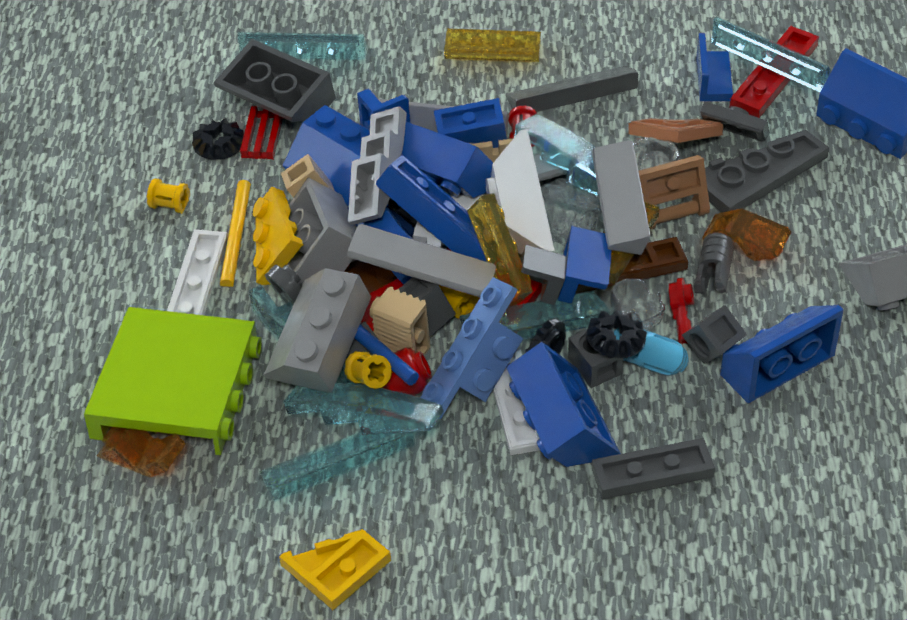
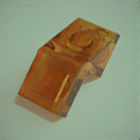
(753, 233)
(140, 451)

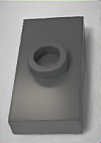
(736, 121)

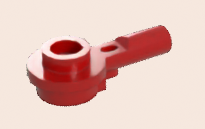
(680, 297)

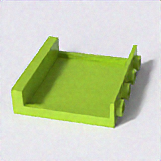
(175, 375)

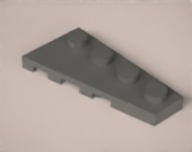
(757, 172)

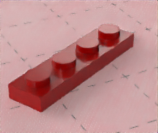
(765, 85)

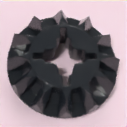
(224, 147)
(551, 334)
(603, 340)

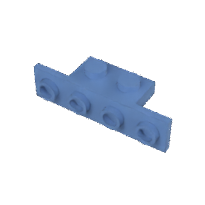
(478, 351)

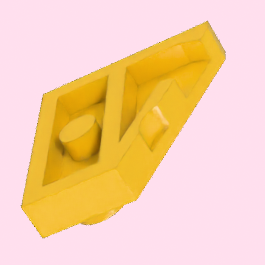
(337, 566)

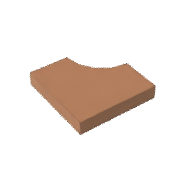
(676, 130)

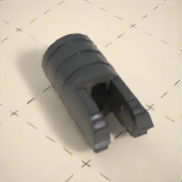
(714, 262)

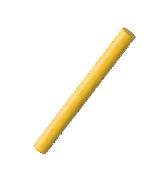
(235, 233)

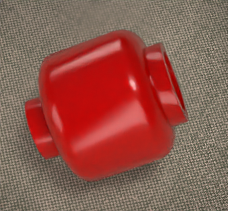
(419, 364)

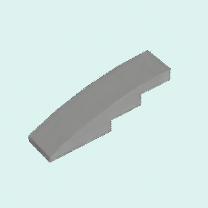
(376, 154)

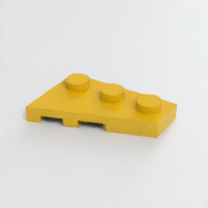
(273, 233)

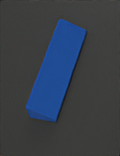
(431, 207)

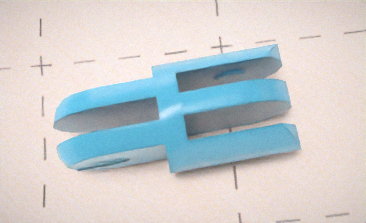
(659, 354)

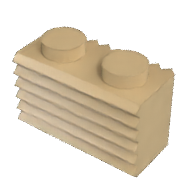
(401, 321)

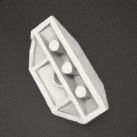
(520, 195)

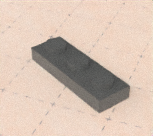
(652, 468)

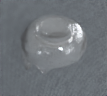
(634, 298)

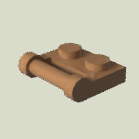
(673, 182)

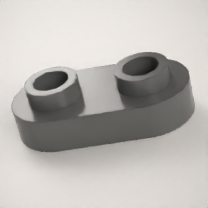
(284, 282)

